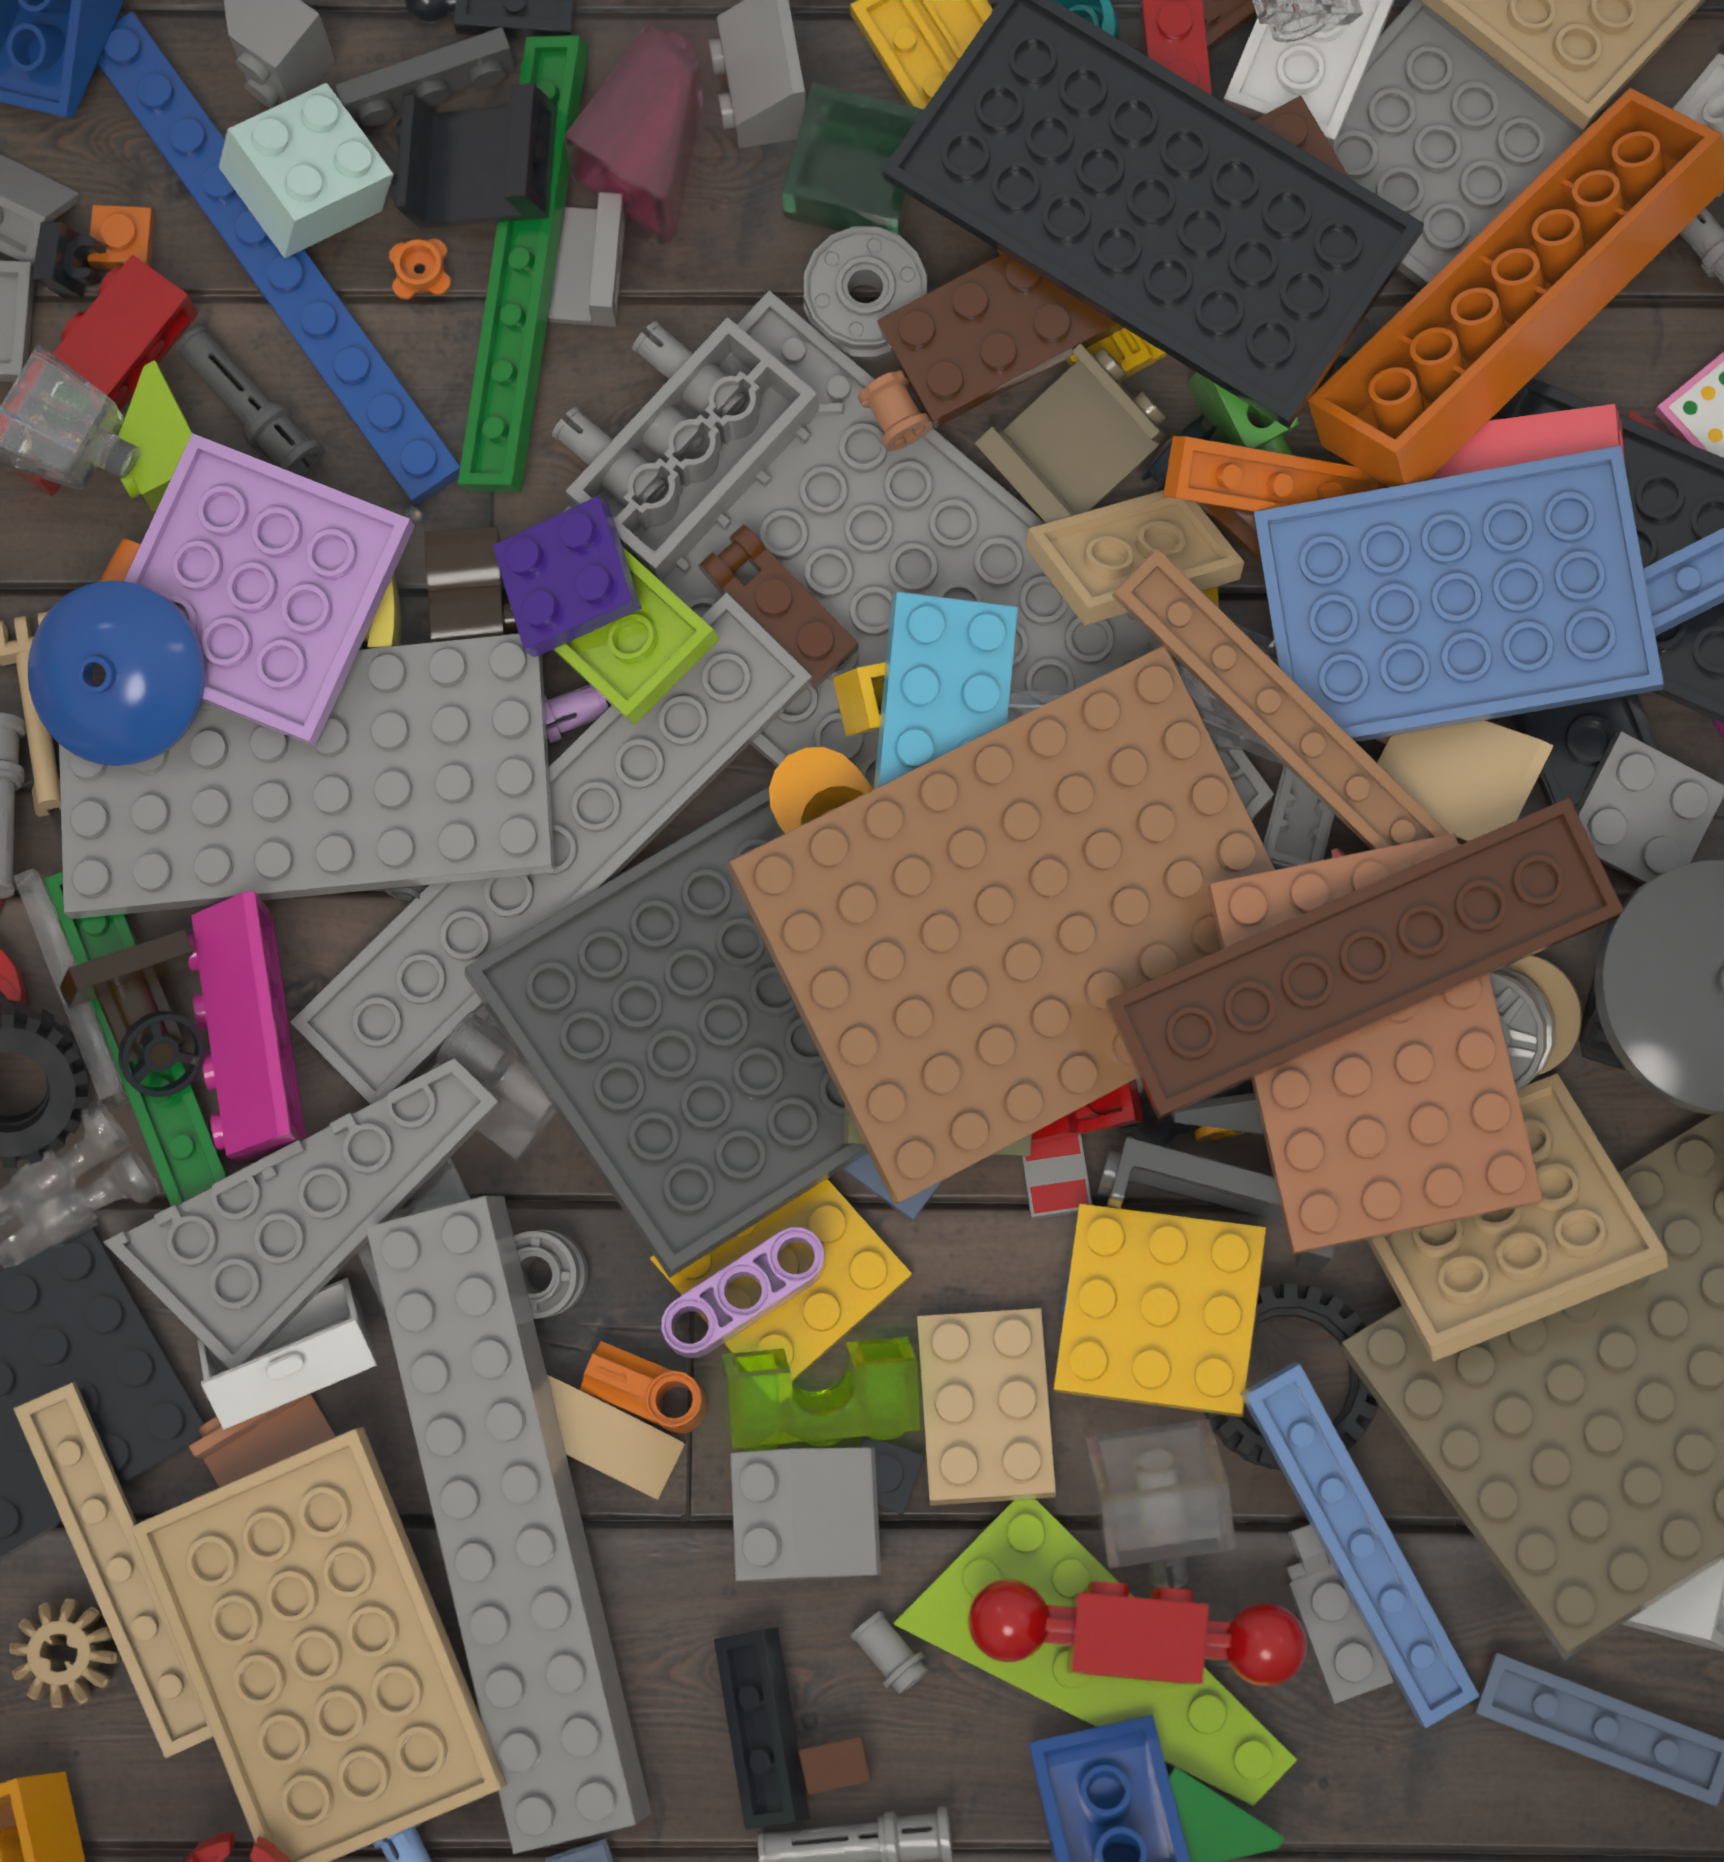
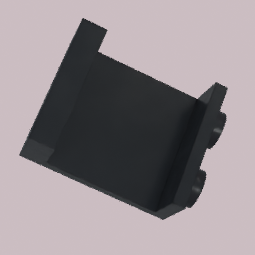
(476, 161)

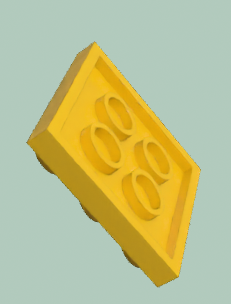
(855, 1279)
(1160, 1310)

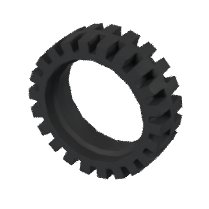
(1341, 1323)

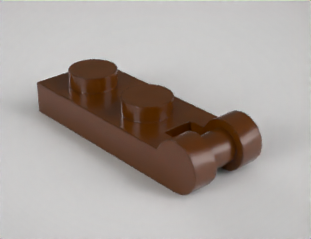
(781, 605)

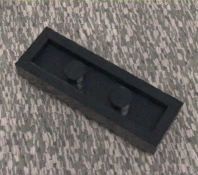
(761, 1728)

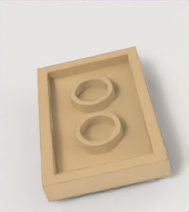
(1101, 548)
(986, 1407)

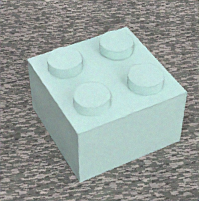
(305, 170)

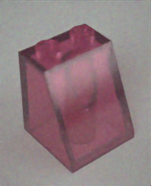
(642, 130)

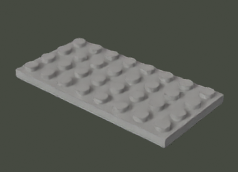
(414, 782)

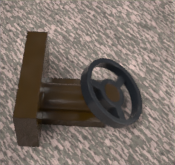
(138, 1009)

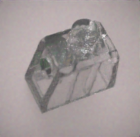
(61, 425)

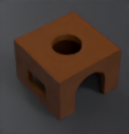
(834, 1765)

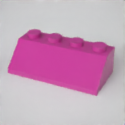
(247, 1029)

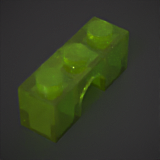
(871, 1399)

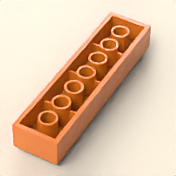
(1519, 291)

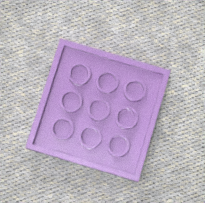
(271, 581)

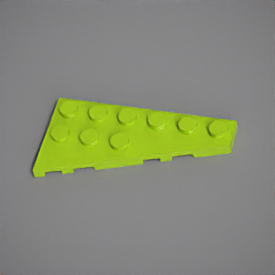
(1197, 1725)

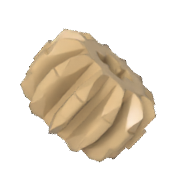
(50, 1671)

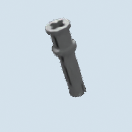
(265, 423)

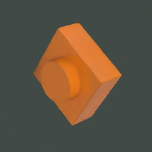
(124, 232)

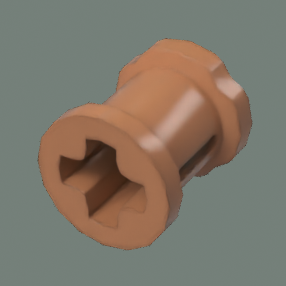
(895, 410)

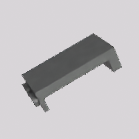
(1198, 1180)

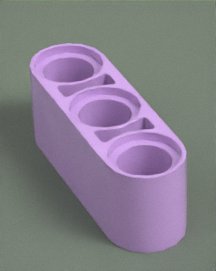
(758, 1264)

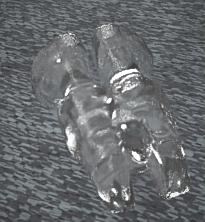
(47, 1193)

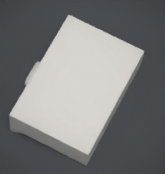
(311, 1352)

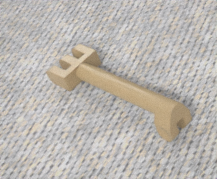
(42, 754)

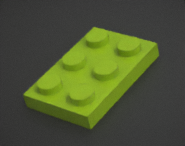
(643, 652)

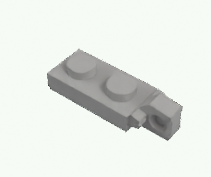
(1331, 1622)

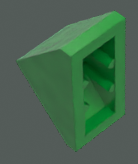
(1214, 1826)

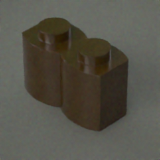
(466, 585)

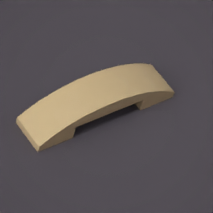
(614, 1441)

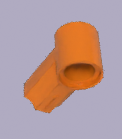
(640, 1387)

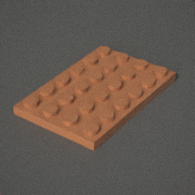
(1399, 1118)

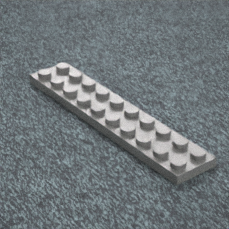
(607, 804)

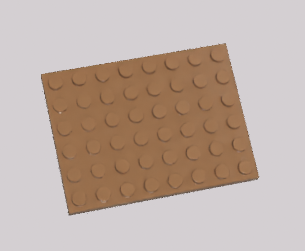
(988, 908)

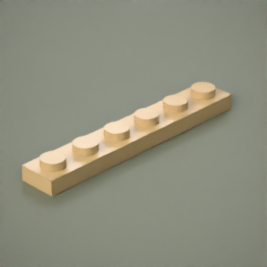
(102, 1537)

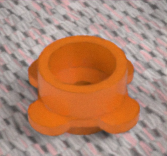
(419, 252)

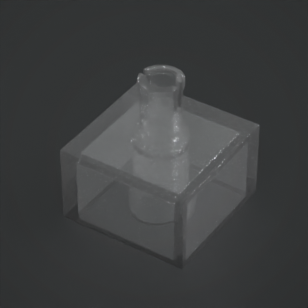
(1160, 1497)

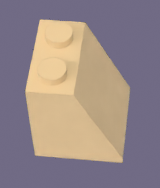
(1466, 773)

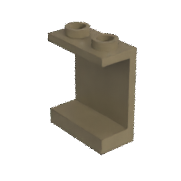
(1077, 438)

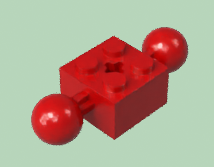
(1137, 1636)

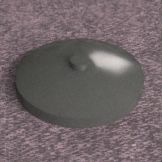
(1665, 986)

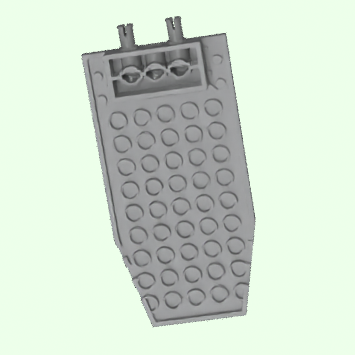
(775, 439)

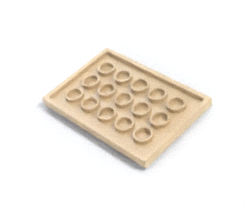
(319, 1653)

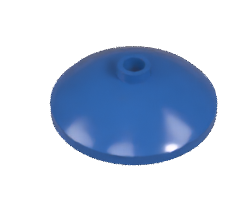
(149, 666)

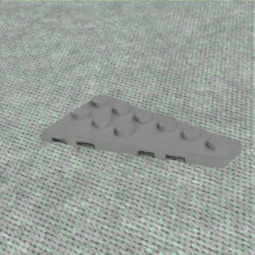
(281, 1228)

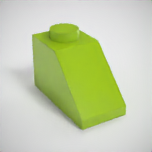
(159, 431)

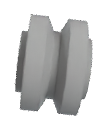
(567, 1267)

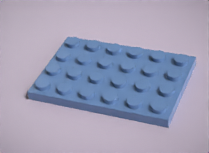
(1463, 596)

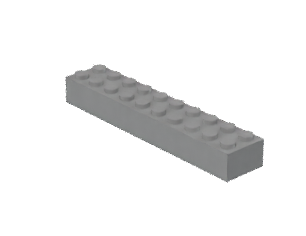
(509, 1523)

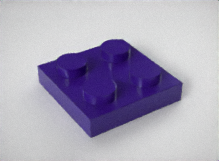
(566, 576)

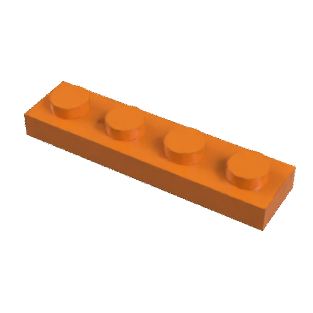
(1254, 477)

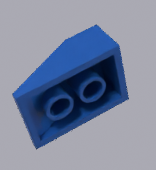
(51, 50)
(1108, 1795)

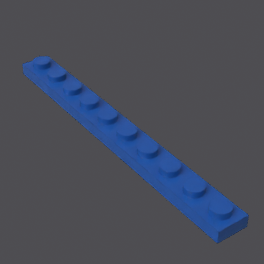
(289, 285)

